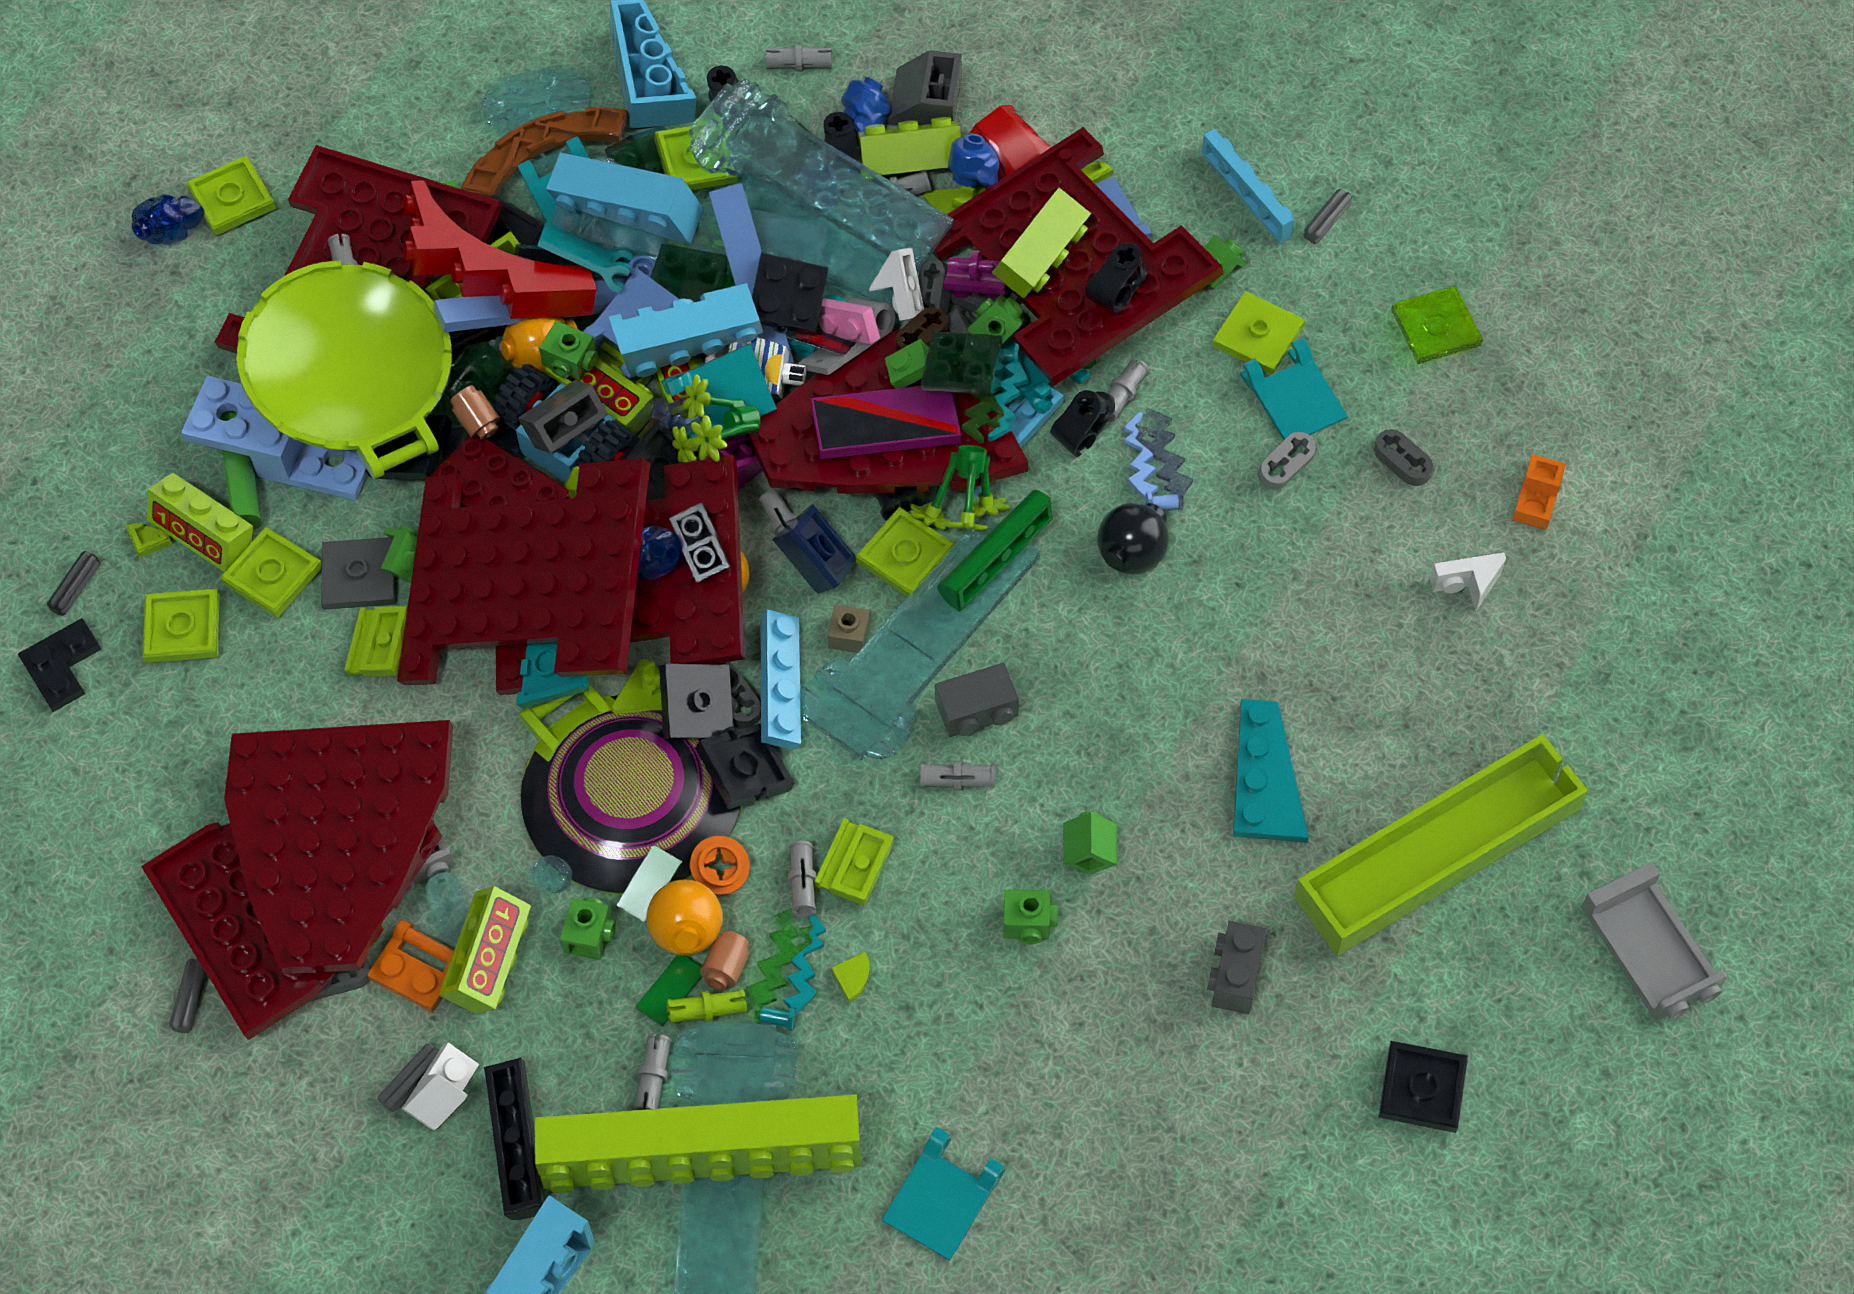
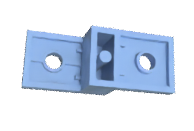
(271, 451)

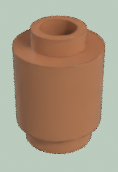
(475, 412)
(725, 961)

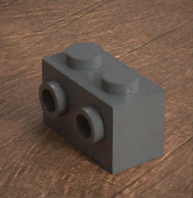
(563, 416)
(977, 700)
(1238, 968)

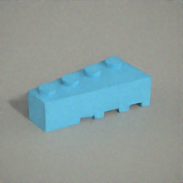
(649, 77)
(626, 196)
(685, 329)
(546, 1253)

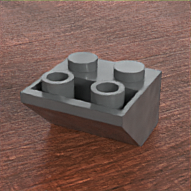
(926, 88)

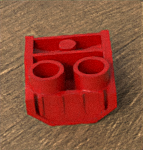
(1011, 138)

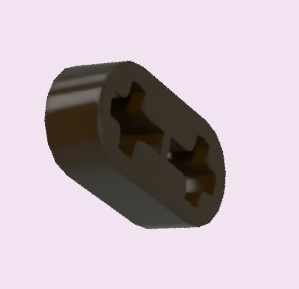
(917, 327)

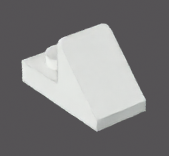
(901, 274)
(1475, 573)
(441, 1087)

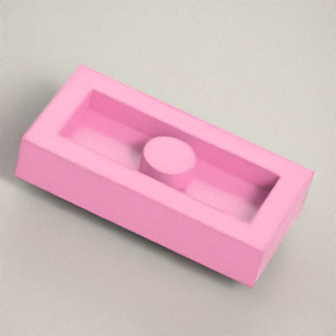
(848, 321)

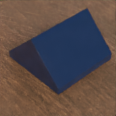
(815, 550)

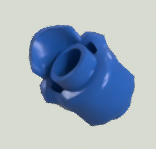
(865, 103)
(973, 161)

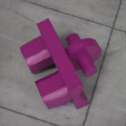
(973, 275)

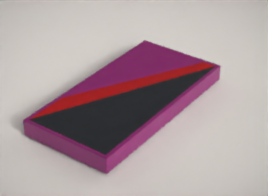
(884, 421)

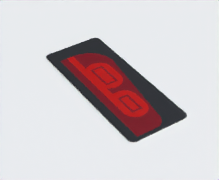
(824, 341)

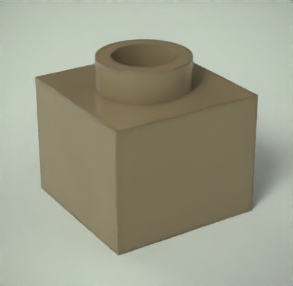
(850, 637)

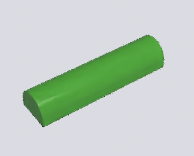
(241, 483)

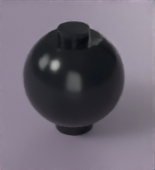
(1133, 537)

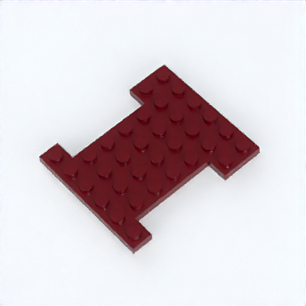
(368, 206)
(1068, 324)
(528, 573)
(700, 617)

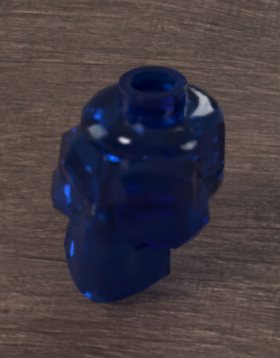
(166, 219)
(658, 552)

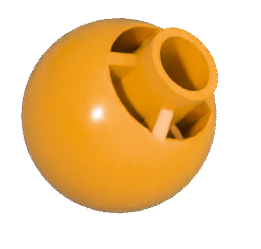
(523, 340)
(684, 917)

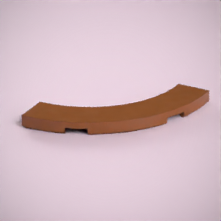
(539, 136)

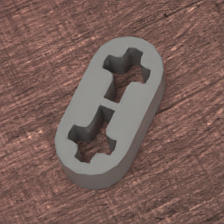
(1281, 454)

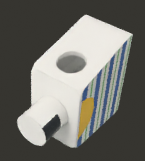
(774, 365)

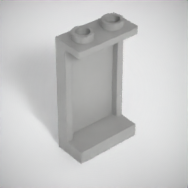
(1652, 944)

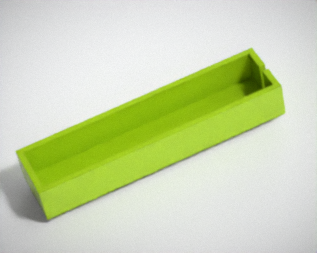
(1439, 844)
(698, 1143)

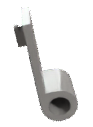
(826, 362)

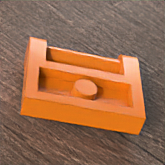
(408, 975)

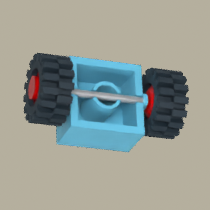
(530, 387)

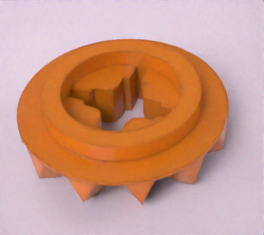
(730, 853)

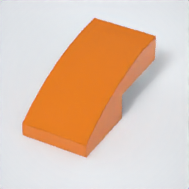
(1539, 491)

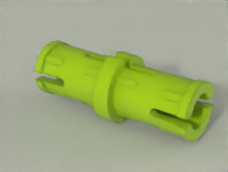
(706, 1006)

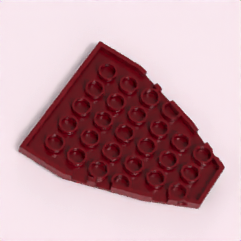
(790, 451)
(333, 831)
(210, 904)

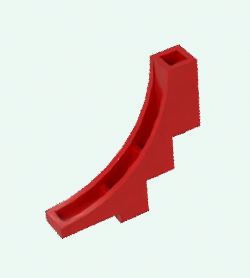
(480, 270)

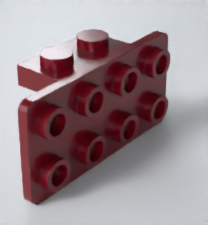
(497, 476)

